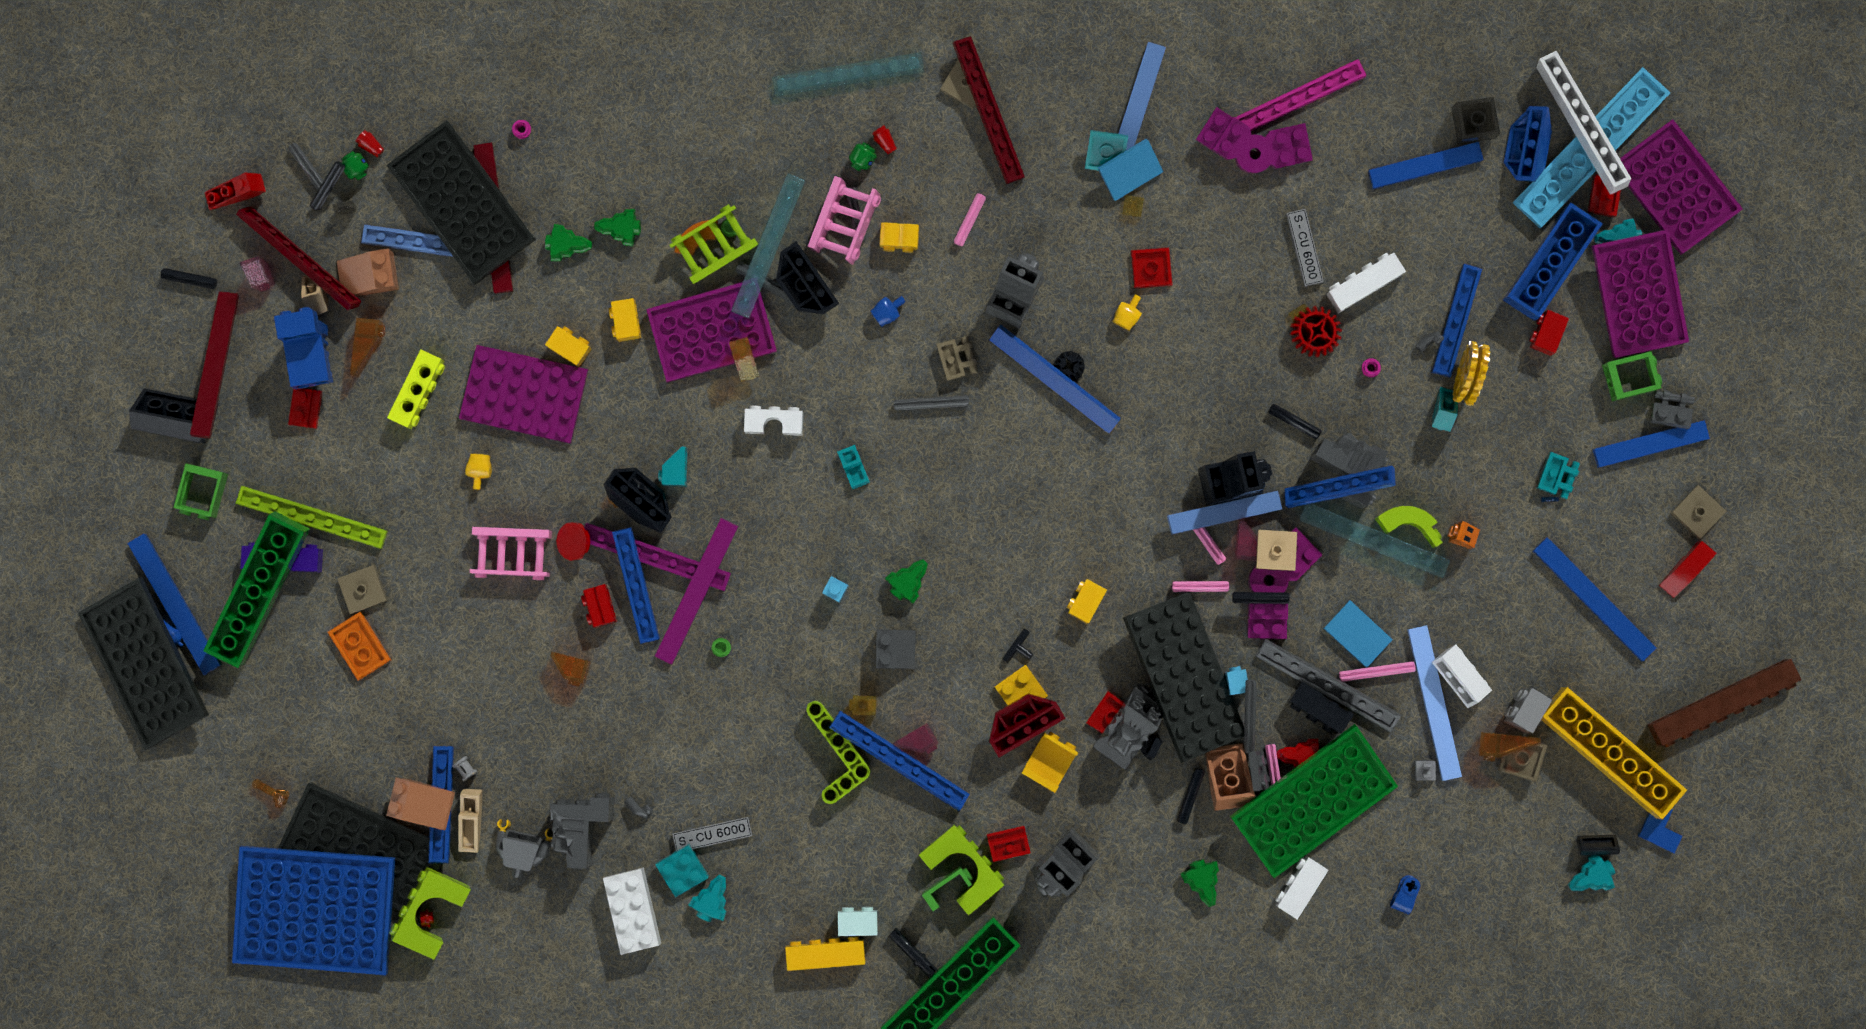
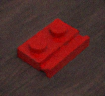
(1601, 201)
(305, 408)
(1008, 843)

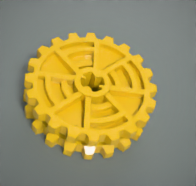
(1471, 373)

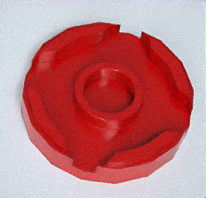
(573, 541)

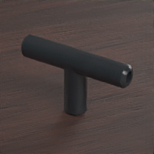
(1017, 647)

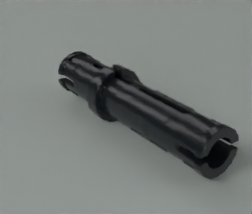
(912, 952)

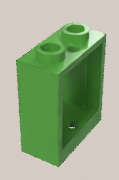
(1614, 382)
(184, 487)

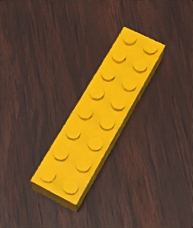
(1612, 753)

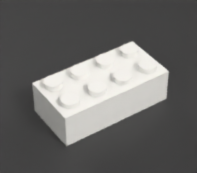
(632, 911)

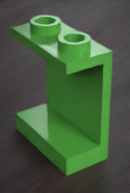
(929, 897)

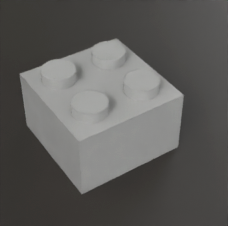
(1527, 710)

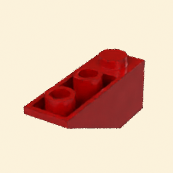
(235, 190)

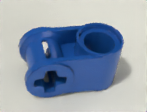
(1404, 898)

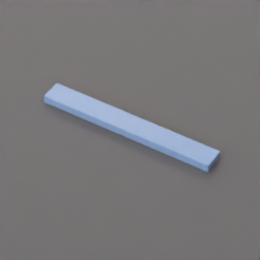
(1434, 703)

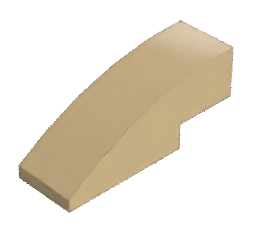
(469, 820)

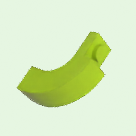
(1412, 516)

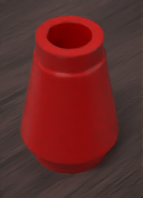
(884, 139)
(369, 143)

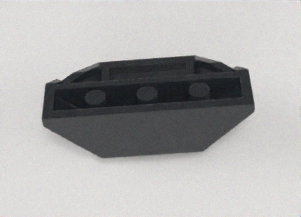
(803, 282)
(638, 498)

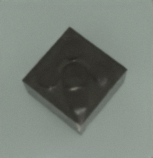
(1475, 120)

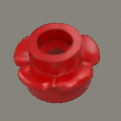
(426, 918)

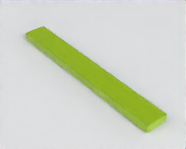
(312, 517)

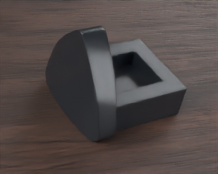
(1151, 747)

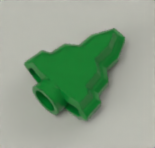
(621, 227)
(564, 243)
(907, 581)
(1202, 879)

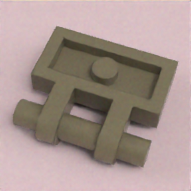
(951, 359)

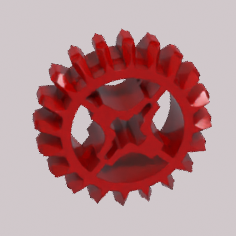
(1309, 328)

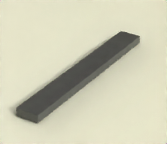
(1328, 685)

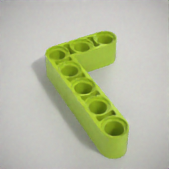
(840, 750)

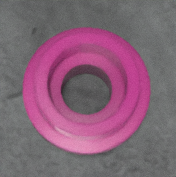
(521, 123)
(1377, 367)

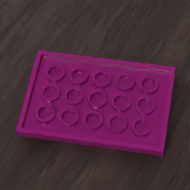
(1678, 187)
(1640, 293)
(697, 331)
(523, 394)

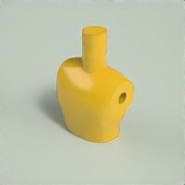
(1127, 314)
(478, 468)

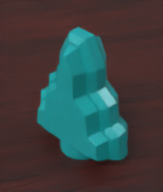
(1619, 231)
(1594, 875)
(710, 901)

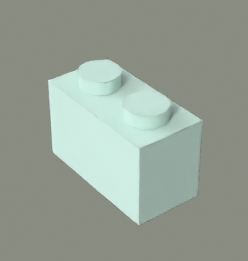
(857, 922)

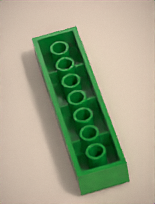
(256, 589)
(955, 979)

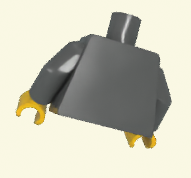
(521, 849)

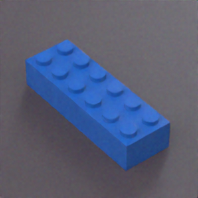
(1552, 261)

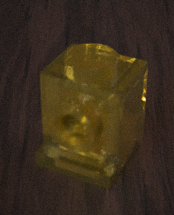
(870, 702)

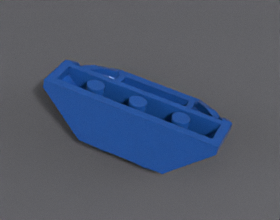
(1529, 144)

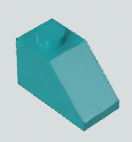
(1445, 410)
(675, 469)

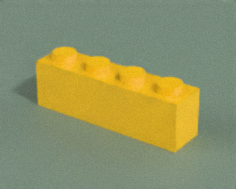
(825, 954)

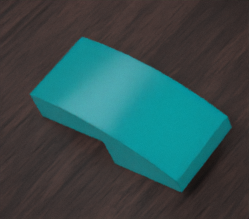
(853, 467)

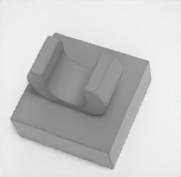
(1425, 770)

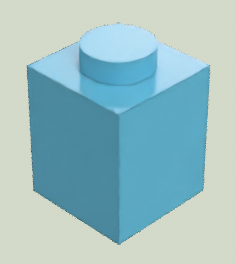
(835, 589)
(1236, 680)

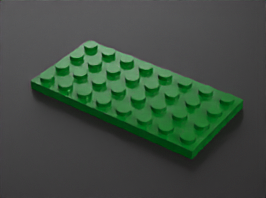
(1314, 801)

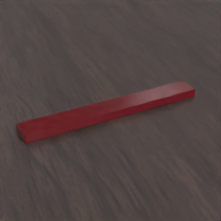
(988, 110)
(299, 258)
(502, 276)
(214, 365)

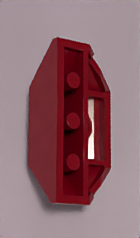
(1022, 722)

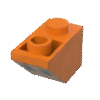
(1463, 534)

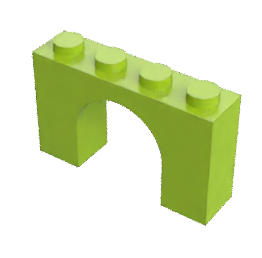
(987, 880)
(430, 885)

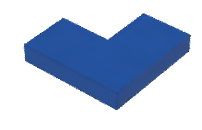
(1656, 833)

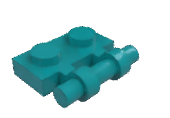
(1553, 472)

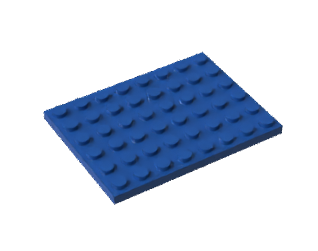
(313, 910)

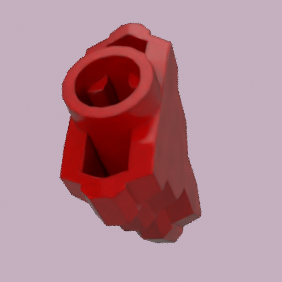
(1299, 753)

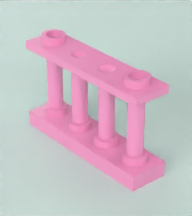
(831, 207)
(502, 536)

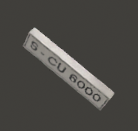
(1304, 248)
(713, 834)

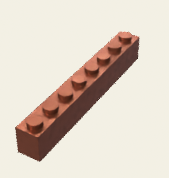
(1724, 702)

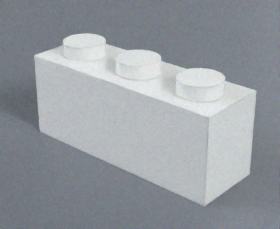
(1461, 676)
(1300, 887)

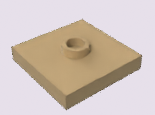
(1276, 550)

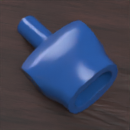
(886, 311)

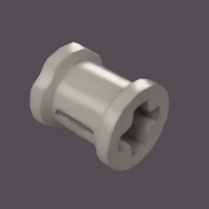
(464, 768)

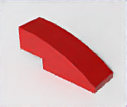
(1687, 568)

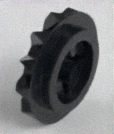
(1072, 357)

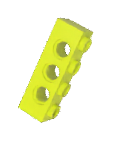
(406, 395)

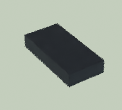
(1598, 845)

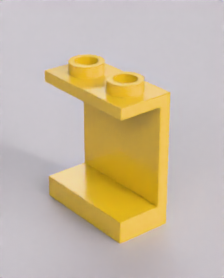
(1050, 761)

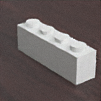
(1366, 282)

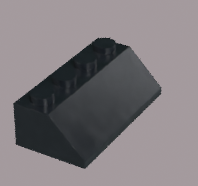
(164, 414)

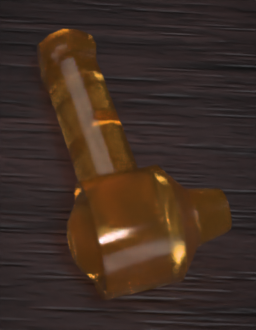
(279, 796)

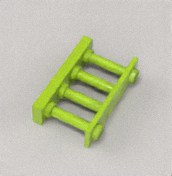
(713, 262)

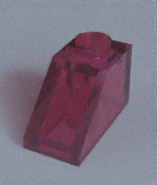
(258, 273)
(1245, 543)
(919, 740)

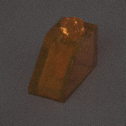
(571, 668)

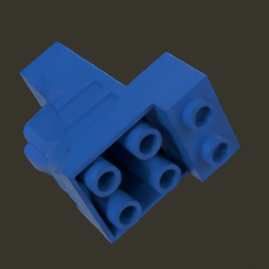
(304, 347)

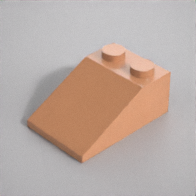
(369, 272)
(1229, 777)
(420, 803)

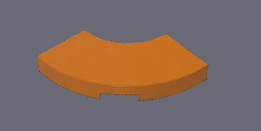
(690, 243)

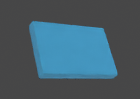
(1130, 169)
(1357, 634)

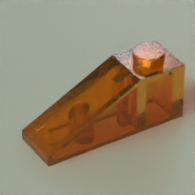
(366, 340)
(1502, 745)

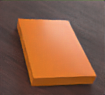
(359, 646)

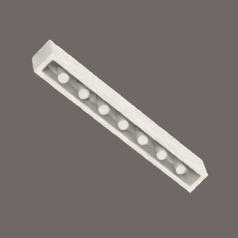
(1583, 122)

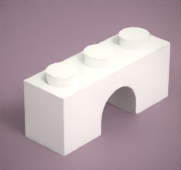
(757, 418)

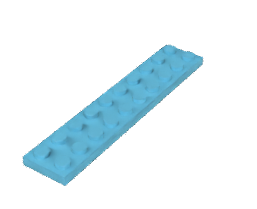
(1573, 165)

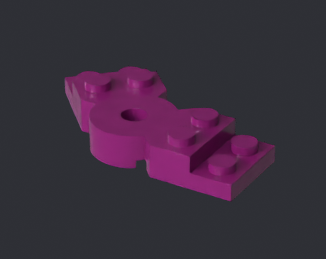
(1233, 140)
(1270, 620)

